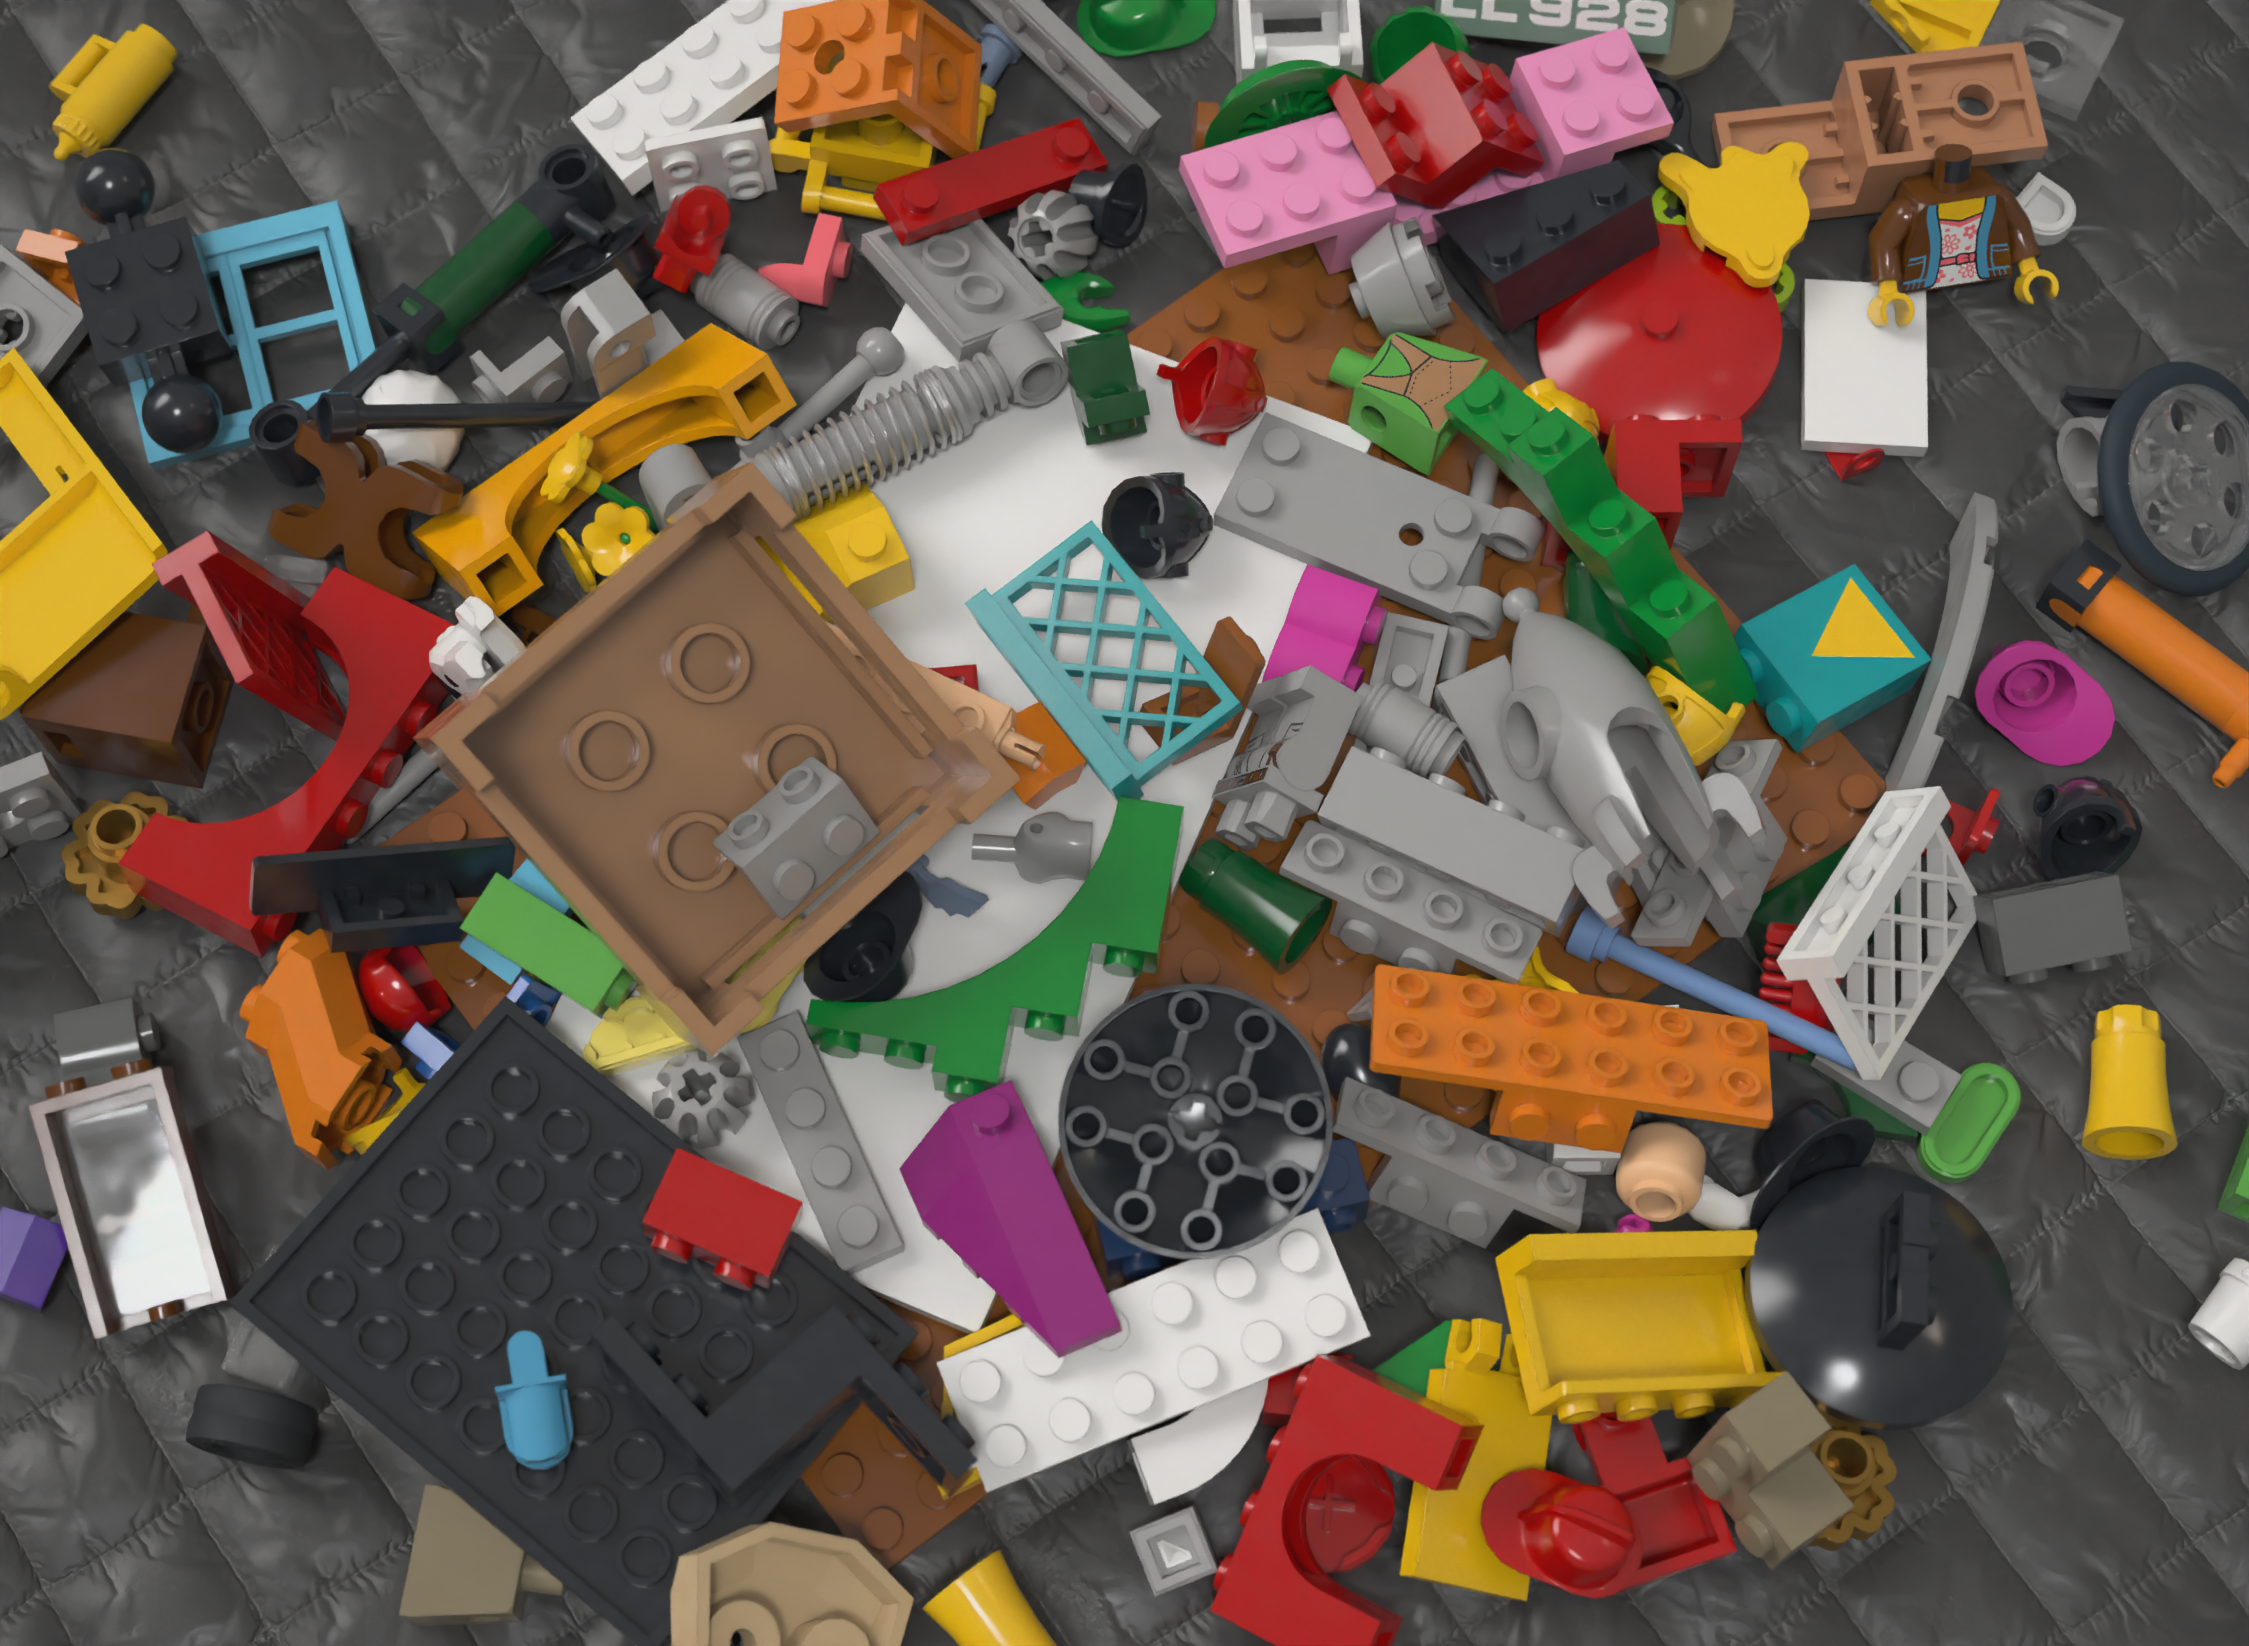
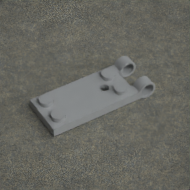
(1347, 516)

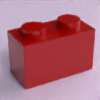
(721, 1221)

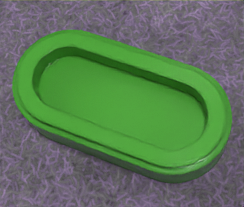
(1969, 1123)

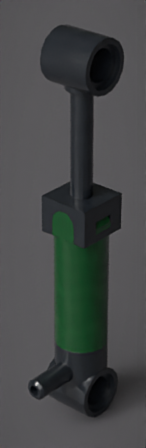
(426, 320)

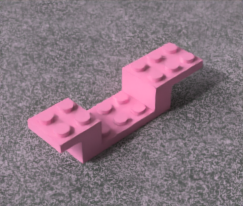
(1313, 186)

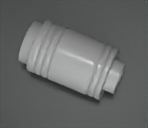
(747, 302)
(1406, 728)

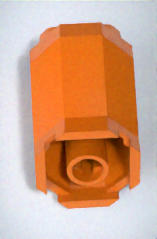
(320, 1045)

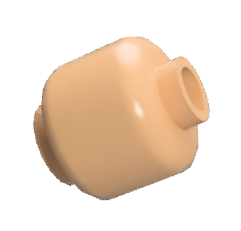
(1661, 1171)

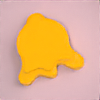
(1745, 207)

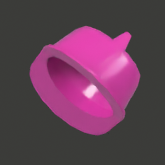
(2044, 703)

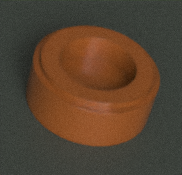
(1202, 117)

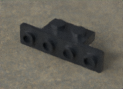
(381, 892)

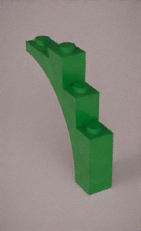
(1609, 532)
(1044, 985)

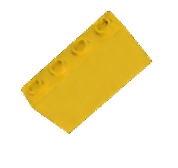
(1632, 1323)

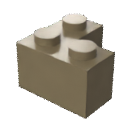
(1767, 1475)

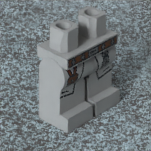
(1286, 757)

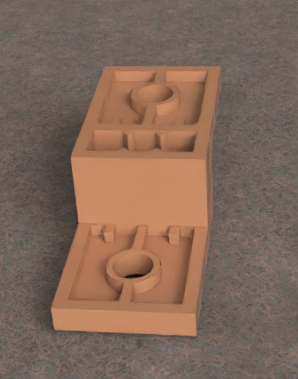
(1892, 119)

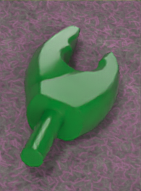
(1081, 286)

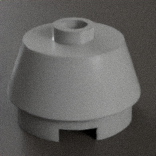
(1400, 282)

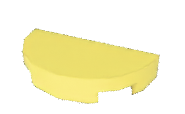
(632, 1039)

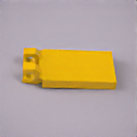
(1444, 1527)

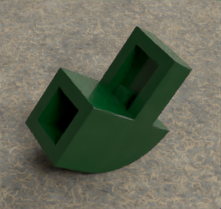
(1105, 387)

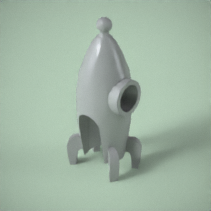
(1609, 753)

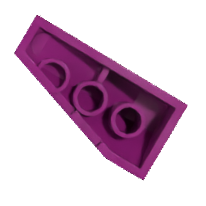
(1000, 1209)

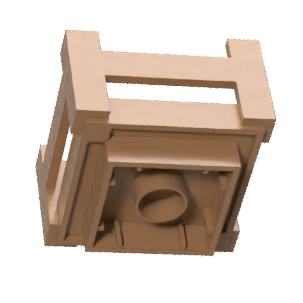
(676, 709)

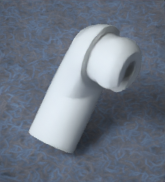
(1722, 1209)

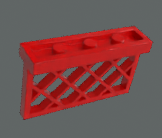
(255, 628)

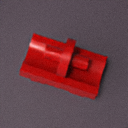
(692, 236)

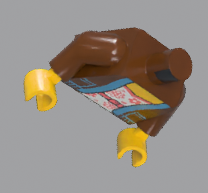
(1950, 233)

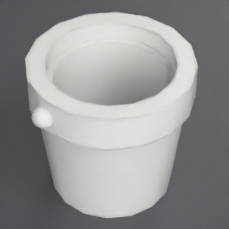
(2224, 1316)

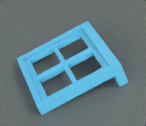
(256, 244)

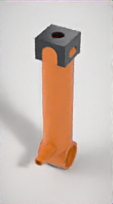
(2156, 644)

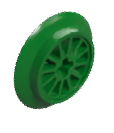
(1275, 99)

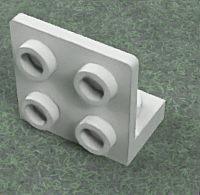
(722, 156)

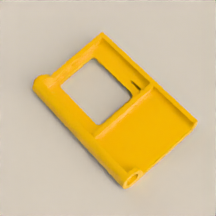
(74, 556)

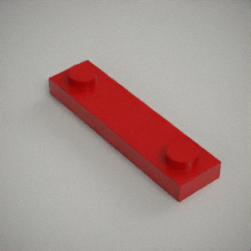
(987, 181)

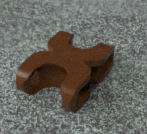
(366, 511)

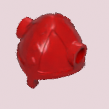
(1216, 389)

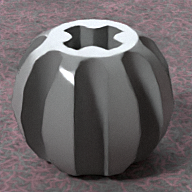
(1053, 235)
(717, 1081)

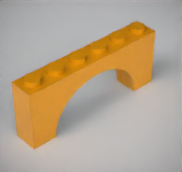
(692, 393)

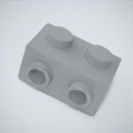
(797, 835)

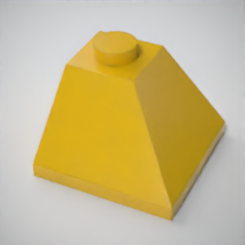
(857, 545)

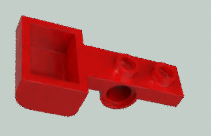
(1674, 1516)

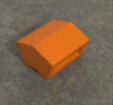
(1058, 768)

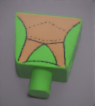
(1403, 395)

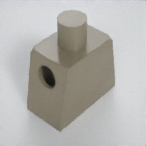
(466, 1568)

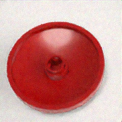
(1664, 338)

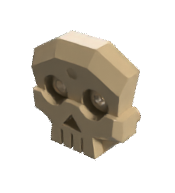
(786, 1590)

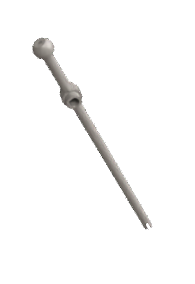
(876, 353)

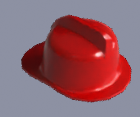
(1562, 1532)

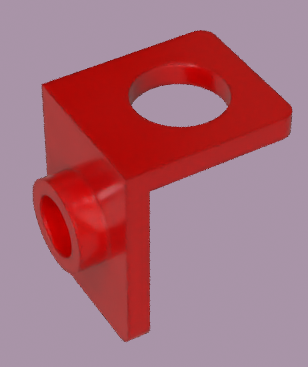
(1970, 828)

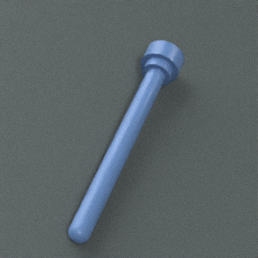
(1595, 940)

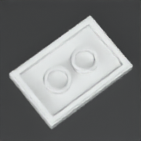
(1858, 378)

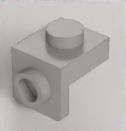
(534, 377)

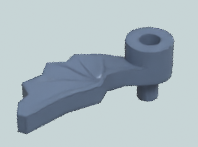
(945, 892)

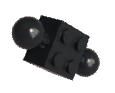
(148, 301)

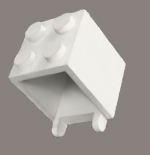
(1336, 44)

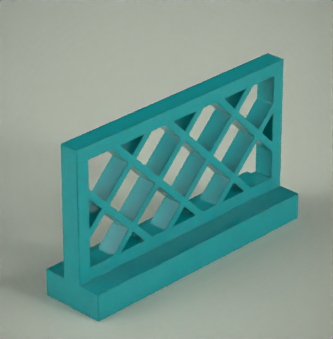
(1061, 696)

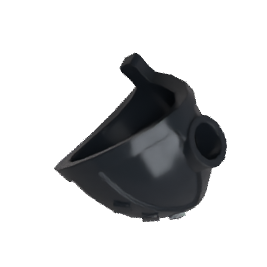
(1156, 524)
(2080, 827)

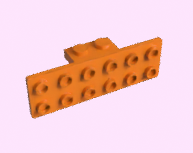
(1569, 1061)

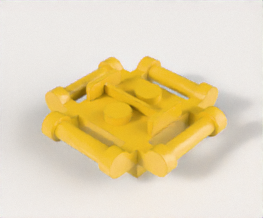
(860, 153)

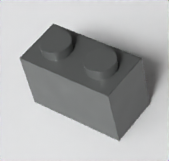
(2053, 925)

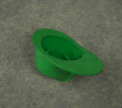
(1143, 26)

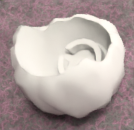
(432, 446)

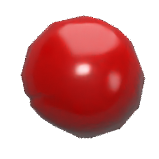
(401, 988)

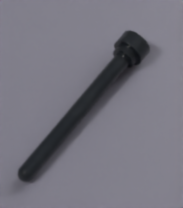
(344, 417)

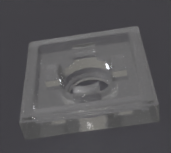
(2078, 32)

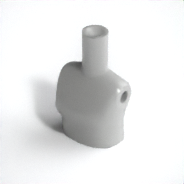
(1043, 849)

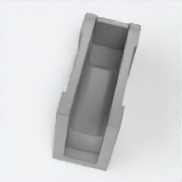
(614, 333)

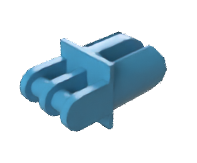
(535, 1406)

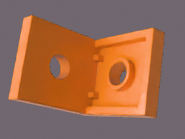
(895, 61)

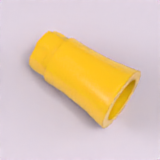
(2128, 1087)
(987, 1608)

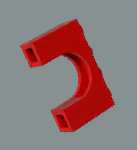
(1340, 1412)

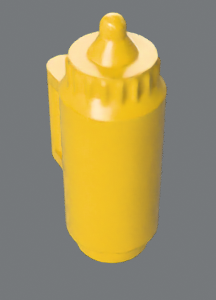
(107, 88)

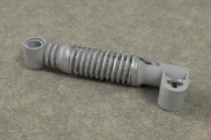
(948, 402)

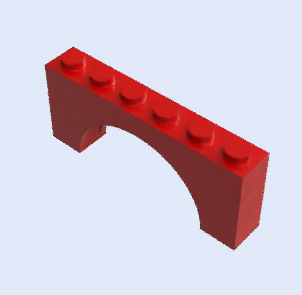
(393, 695)

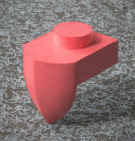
(824, 262)

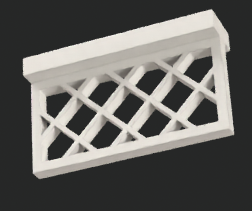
(1861, 900)

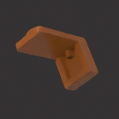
(1239, 666)

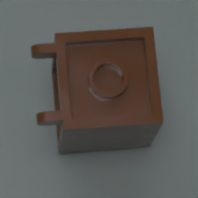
(137, 701)

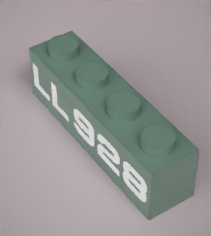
(1647, 22)

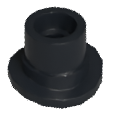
(1115, 200)

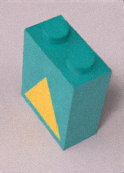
(1828, 658)

